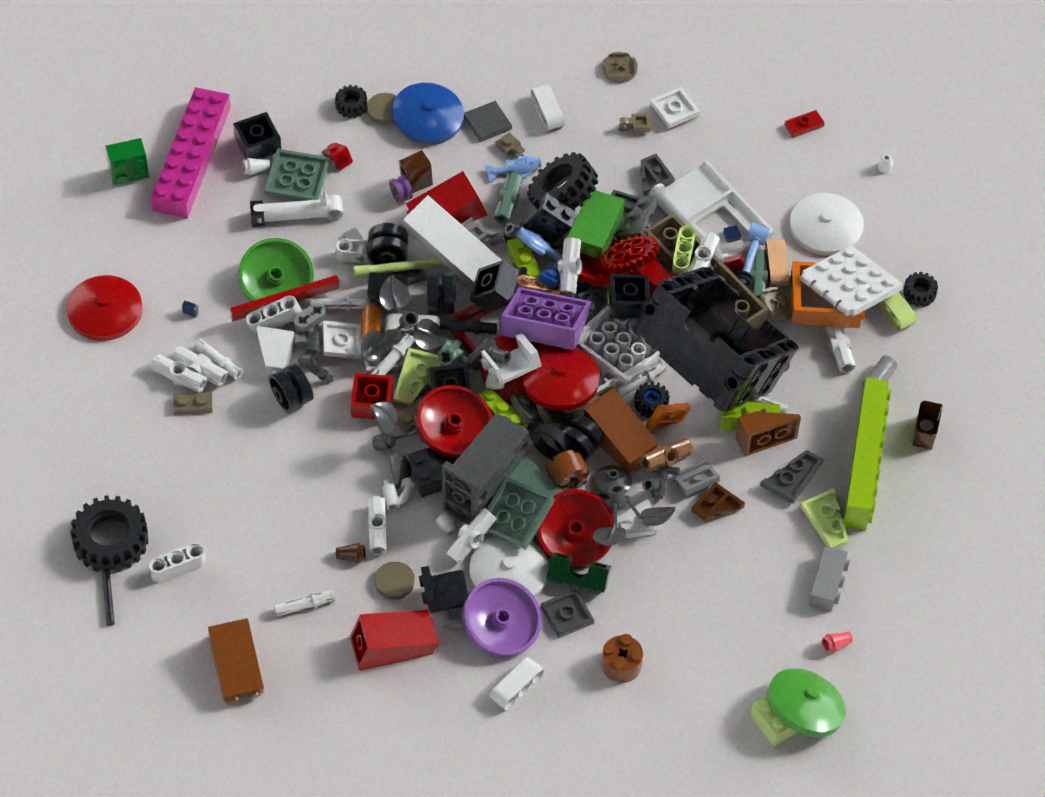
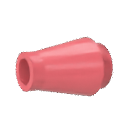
(835, 641)

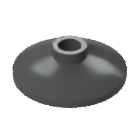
(610, 476)

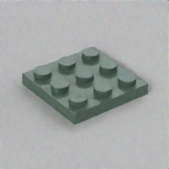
(297, 175)
(518, 512)

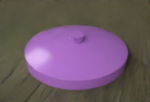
(502, 617)

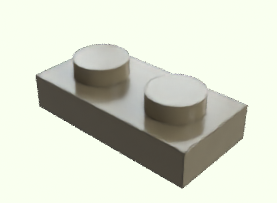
(192, 403)
(406, 419)

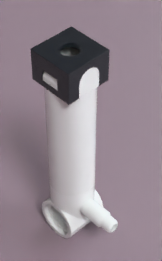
(327, 206)

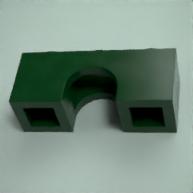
(561, 571)

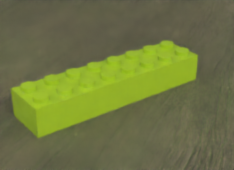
(867, 454)

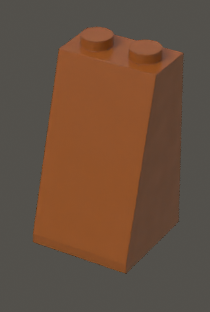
(622, 430)
(235, 660)

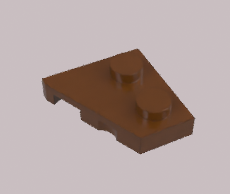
(716, 503)

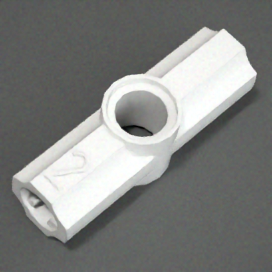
(705, 251)
(570, 266)
(840, 347)
(201, 364)
(178, 373)
(377, 516)
(471, 536)

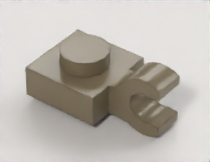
(637, 122)
(510, 145)

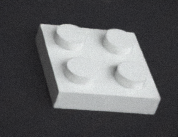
(675, 107)
(341, 340)

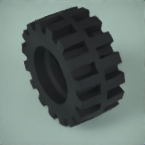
(351, 93)
(916, 297)

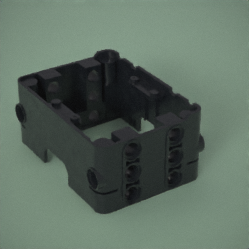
(741, 360)

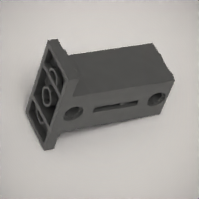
(483, 467)

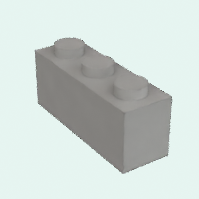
(829, 578)

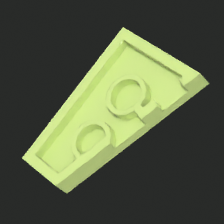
(413, 375)
(825, 516)

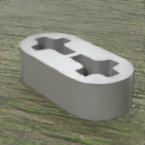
(309, 317)

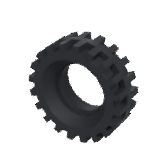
(573, 169)
(113, 555)

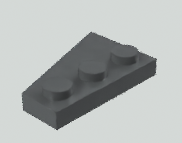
(637, 219)
(794, 477)

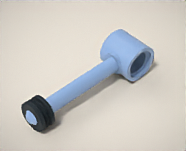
(757, 236)

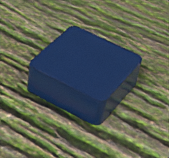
(732, 233)
(190, 308)

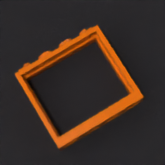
(816, 316)

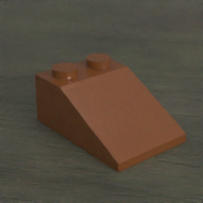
(765, 430)

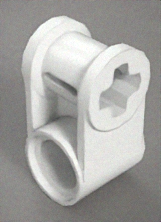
(351, 251)

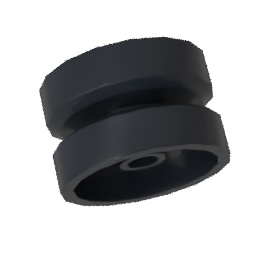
(387, 244)
(441, 293)
(291, 387)
(583, 435)

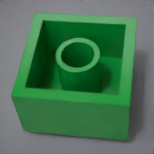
(127, 161)

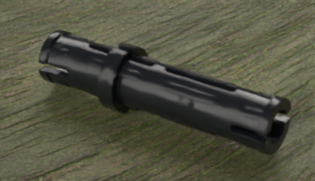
(468, 326)

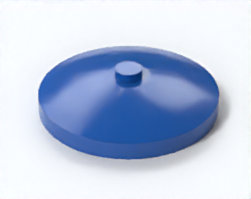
(428, 113)

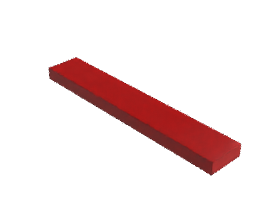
(300, 293)

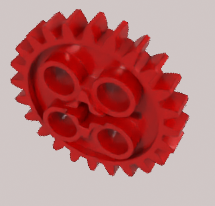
(629, 254)

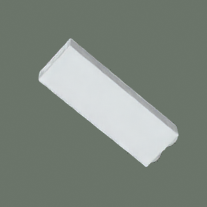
(448, 240)

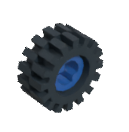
(656, 392)

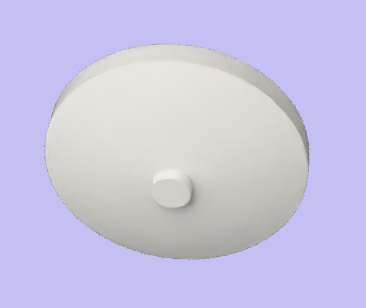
(826, 223)
(504, 560)

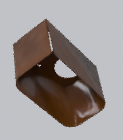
(417, 170)
(927, 411)

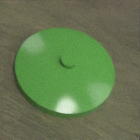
(274, 267)
(806, 702)

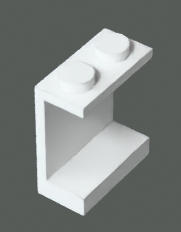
(522, 361)

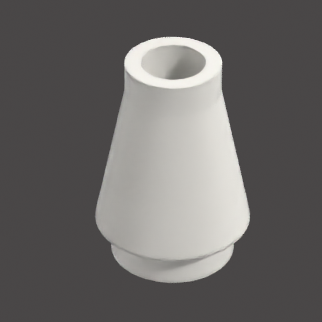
(253, 166)

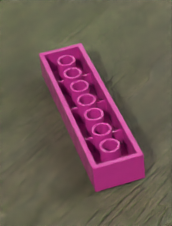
(191, 152)

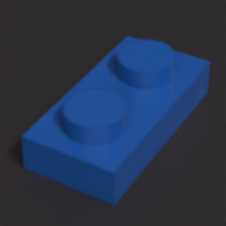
(550, 276)

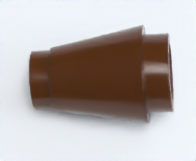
(352, 552)

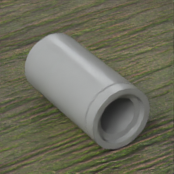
(883, 369)

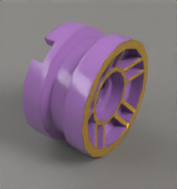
(400, 189)

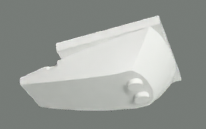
(615, 350)

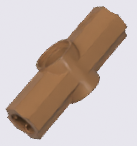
(666, 455)

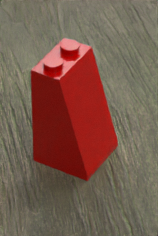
(455, 197)
(392, 637)

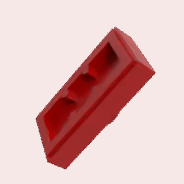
(804, 123)

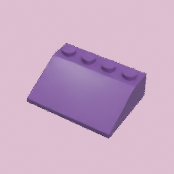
(545, 318)

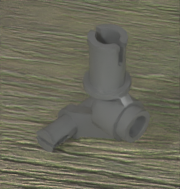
(503, 237)
(490, 348)
(309, 360)
(657, 486)

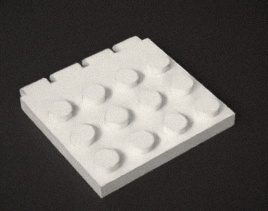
(850, 281)

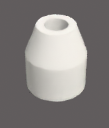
(885, 163)
(493, 384)
(446, 523)

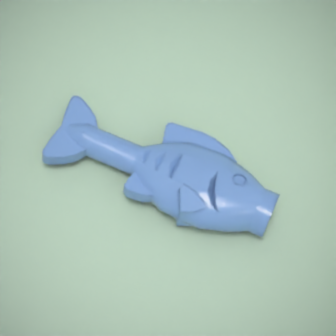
(522, 165)
(537, 243)

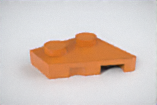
(667, 415)

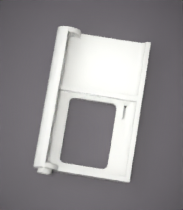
(702, 194)

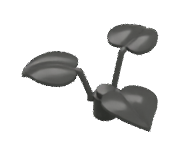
(396, 295)
(386, 418)
(617, 500)

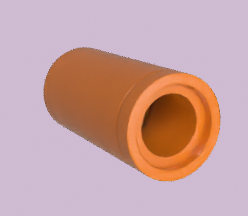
(370, 319)

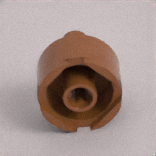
(567, 470)
(622, 658)

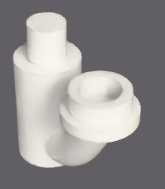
(389, 491)

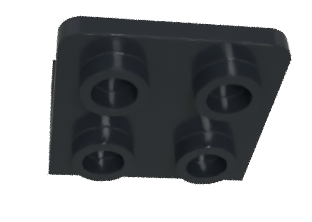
(551, 219)
(443, 590)

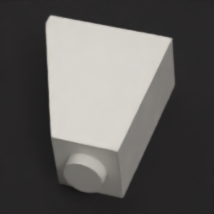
(275, 348)

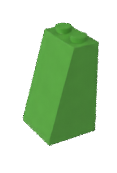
(598, 223)

